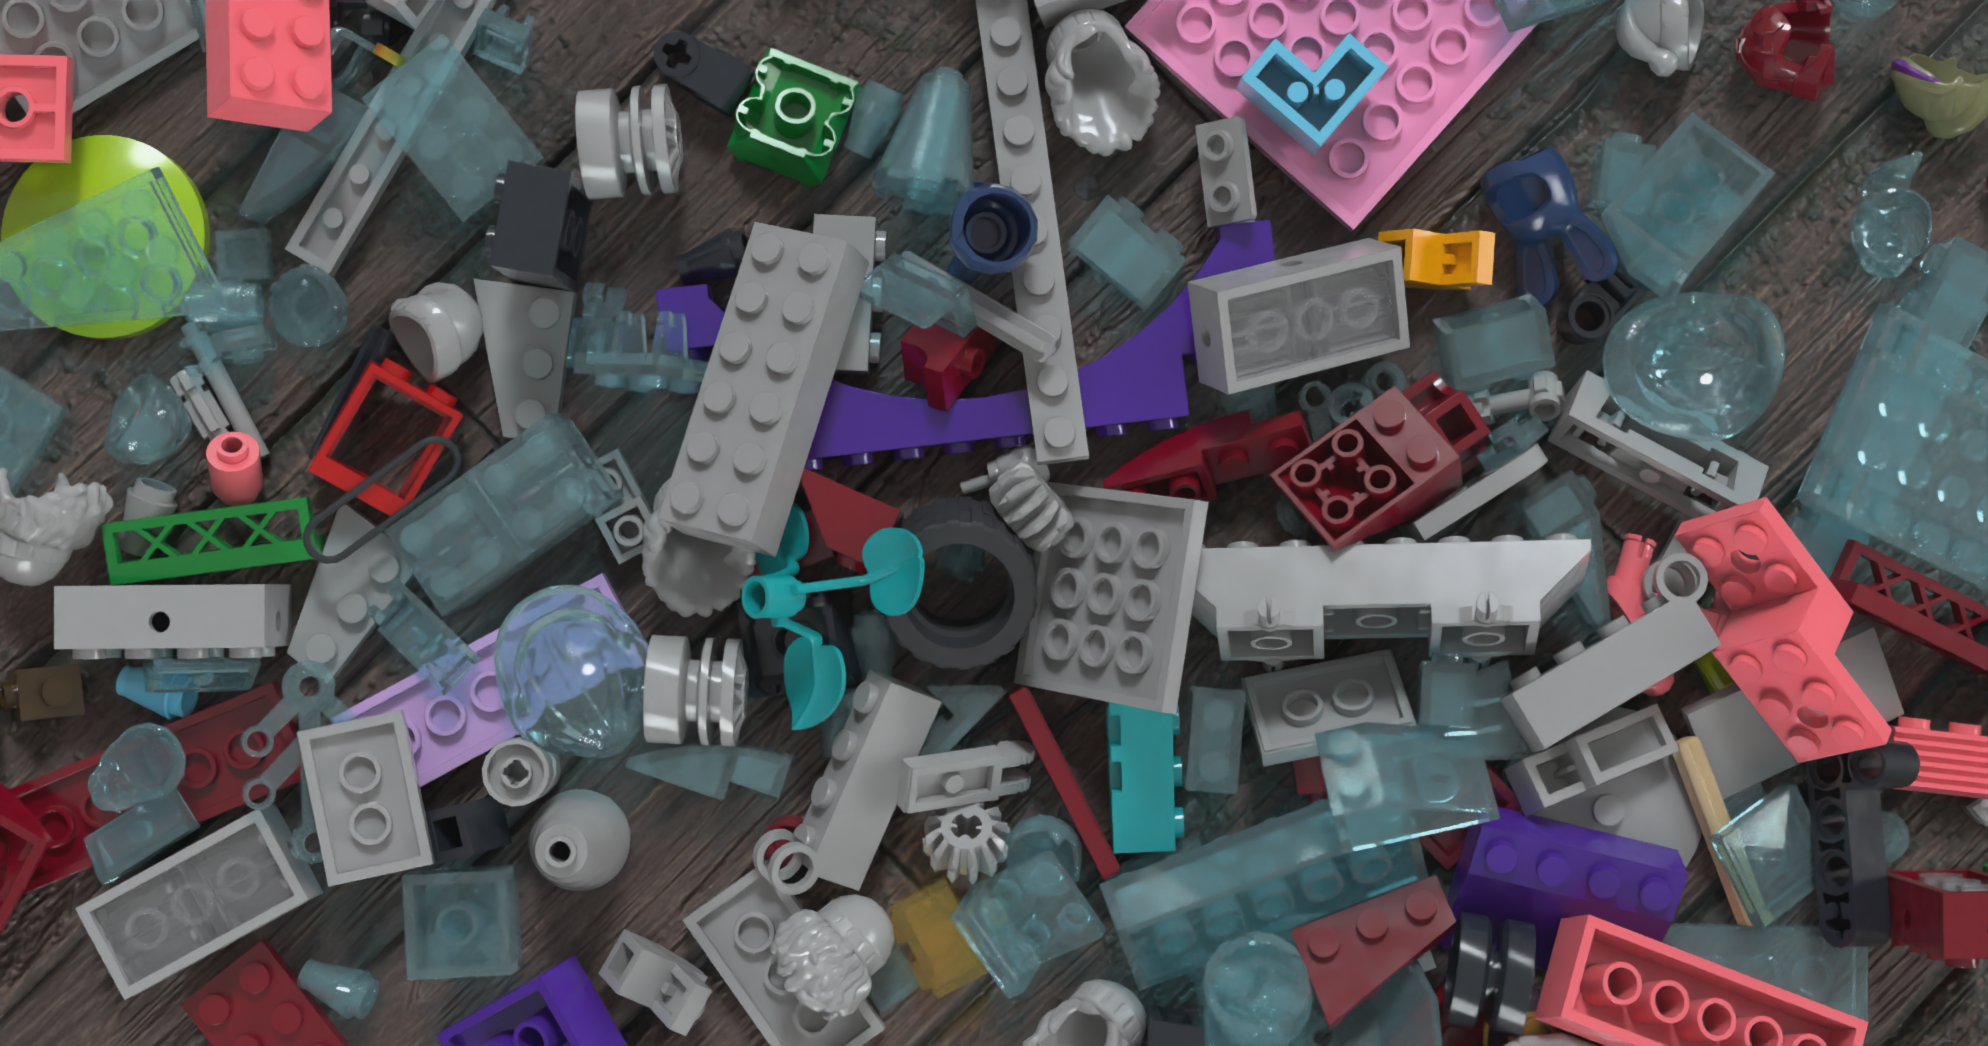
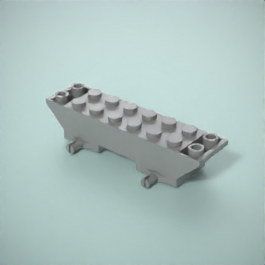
(1455, 592)

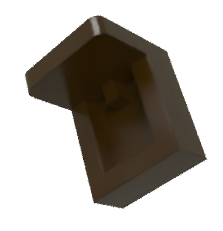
(42, 692)

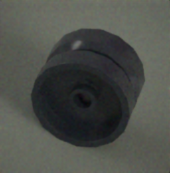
(1489, 974)

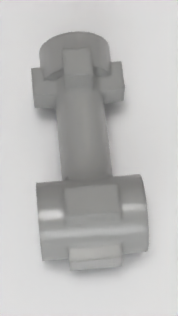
(1543, 394)

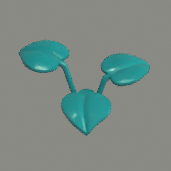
(817, 672)

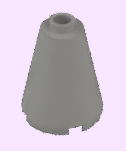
(591, 828)

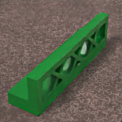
(212, 559)

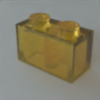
(941, 951)

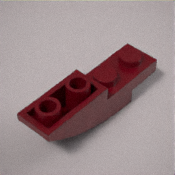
(1213, 454)

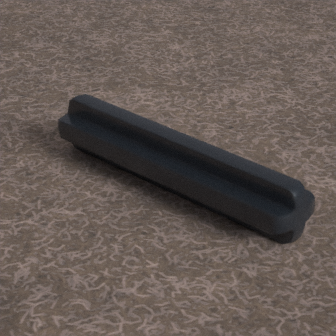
(376, 347)

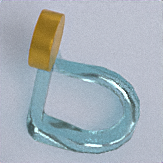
(337, 34)

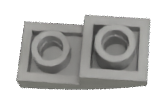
(625, 519)

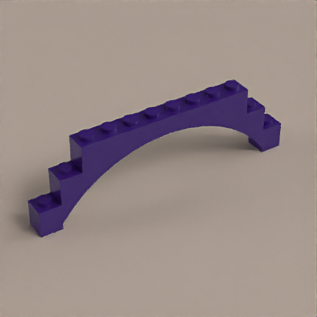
(1126, 387)

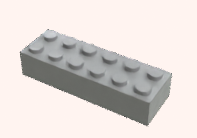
(764, 388)

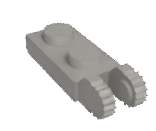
(963, 776)

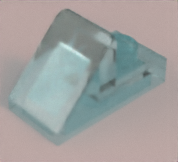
(968, 705)

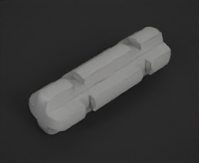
(200, 405)

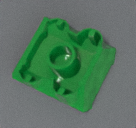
(793, 117)

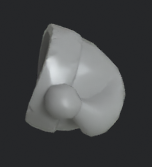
(1661, 32)
(437, 329)

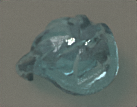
(1696, 364)
(572, 672)

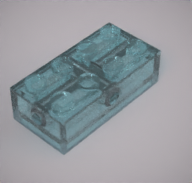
(503, 513)

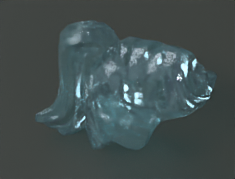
(1892, 219)

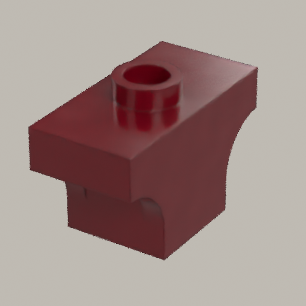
(944, 361)
(1451, 416)

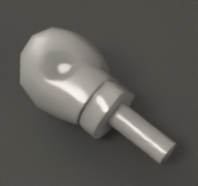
(1008, 460)

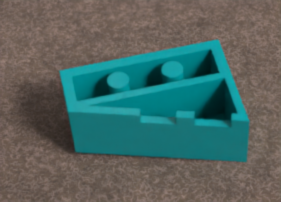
(1143, 779)

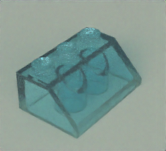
(1683, 205)

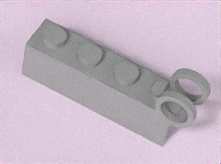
(1619, 664)
(857, 789)

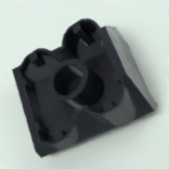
(766, 645)

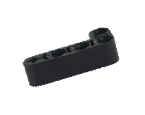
(1851, 839)

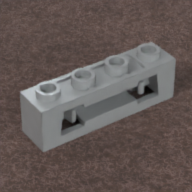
(1653, 460)

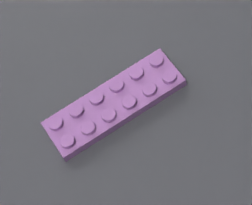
(465, 720)

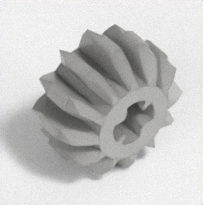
(1031, 507)
(966, 840)

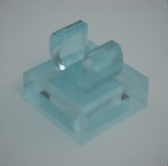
(504, 39)

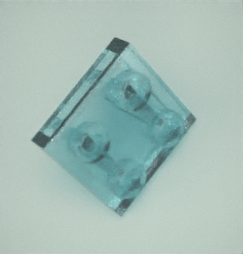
(642, 370)

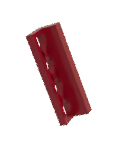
(1914, 619)

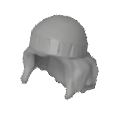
(1099, 82)
(45, 530)
(691, 571)
(833, 953)
(1094, 1015)

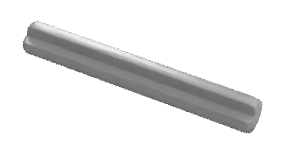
(1002, 321)

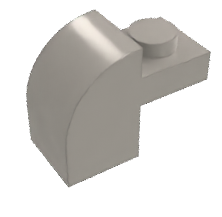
(657, 980)

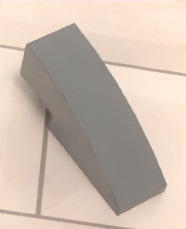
(1591, 759)

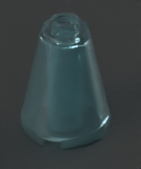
(931, 148)

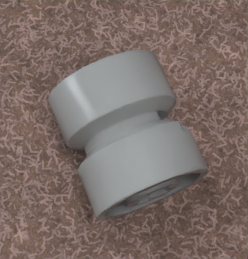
(519, 772)

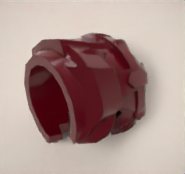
(1789, 47)

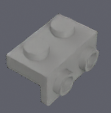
(1226, 172)

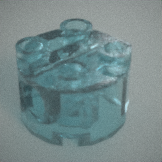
(1258, 990)

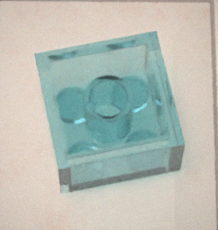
(462, 922)

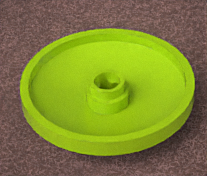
(96, 166)

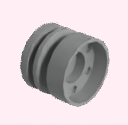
(627, 141)
(694, 690)

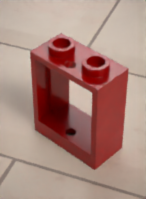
(348, 477)

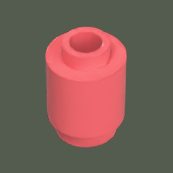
(235, 468)

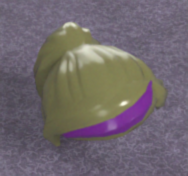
(1941, 94)

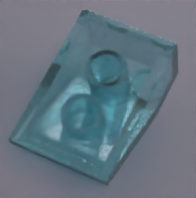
(1403, 782)

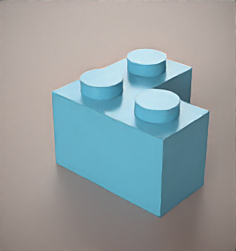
(1306, 101)

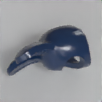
(1535, 202)
(990, 231)

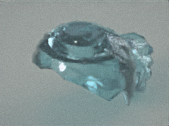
(138, 768)

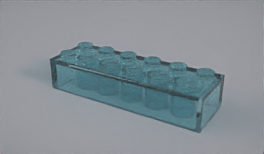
(1245, 883)

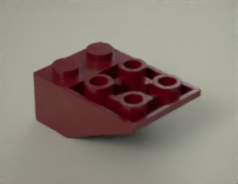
(1371, 472)

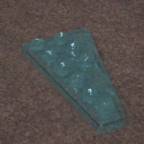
(108, 262)

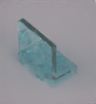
(1025, 920)

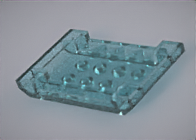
(1910, 448)

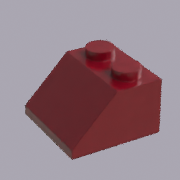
(846, 517)

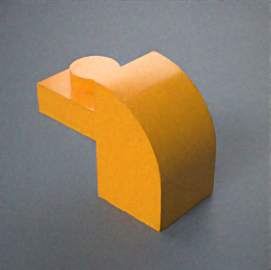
(1444, 260)

